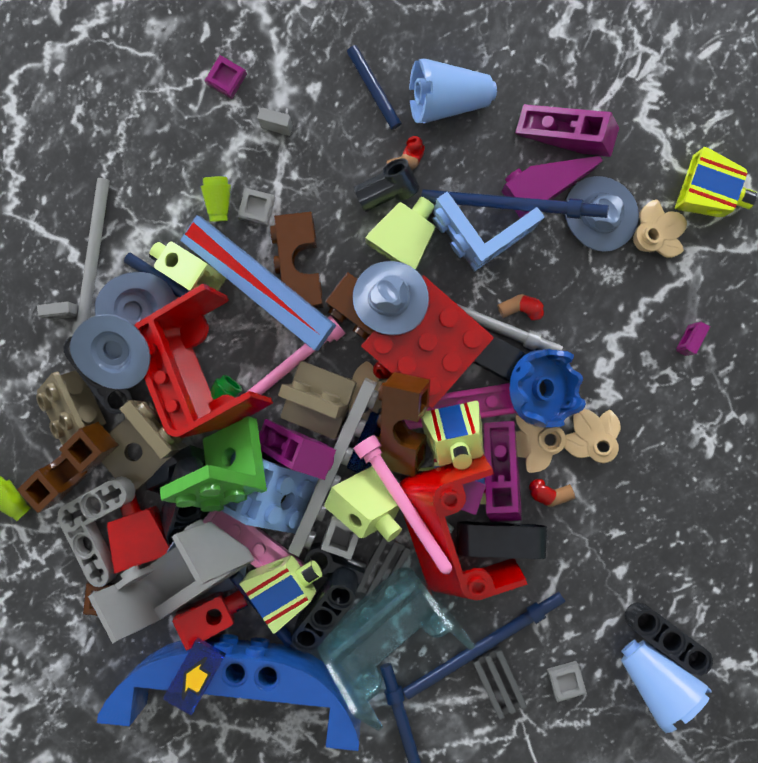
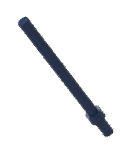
(573, 209)
(534, 613)
(395, 697)

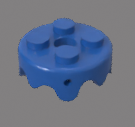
(561, 384)

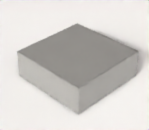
(275, 121)
(256, 207)
(58, 310)
(566, 681)

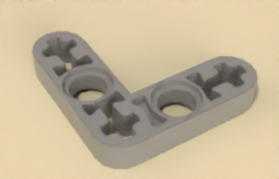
(86, 526)

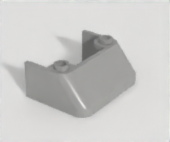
(146, 595)

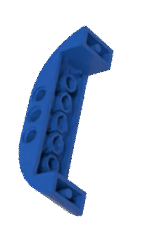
(245, 675)

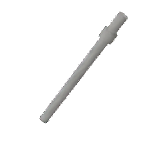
(92, 253)
(530, 339)

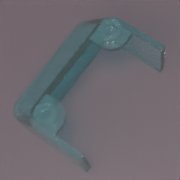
(376, 630)

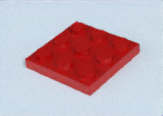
(434, 350)

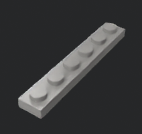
(353, 427)

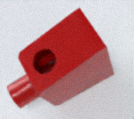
(136, 536)
(196, 621)

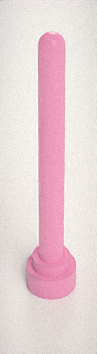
(293, 361)
(371, 452)

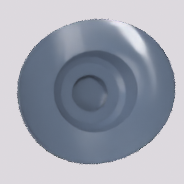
(622, 218)
(133, 296)
(391, 298)
(110, 351)

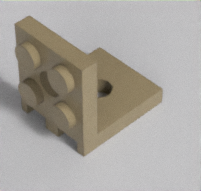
(144, 428)

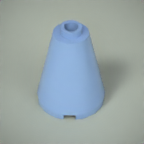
(447, 90)
(664, 685)

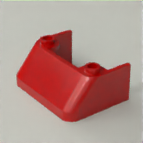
(176, 375)
(441, 494)

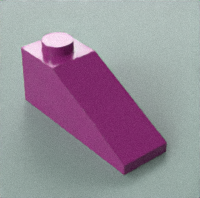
(569, 128)
(548, 179)
(296, 450)
(503, 487)

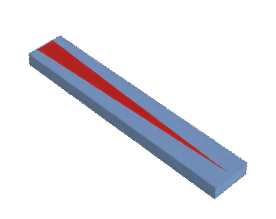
(258, 283)

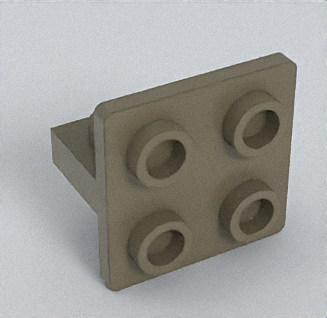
(317, 399)
(68, 404)

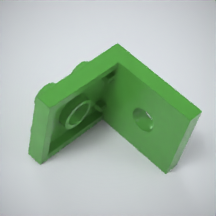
(219, 480)

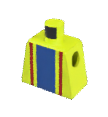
(714, 186)

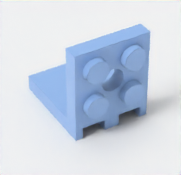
(467, 241)
(266, 509)

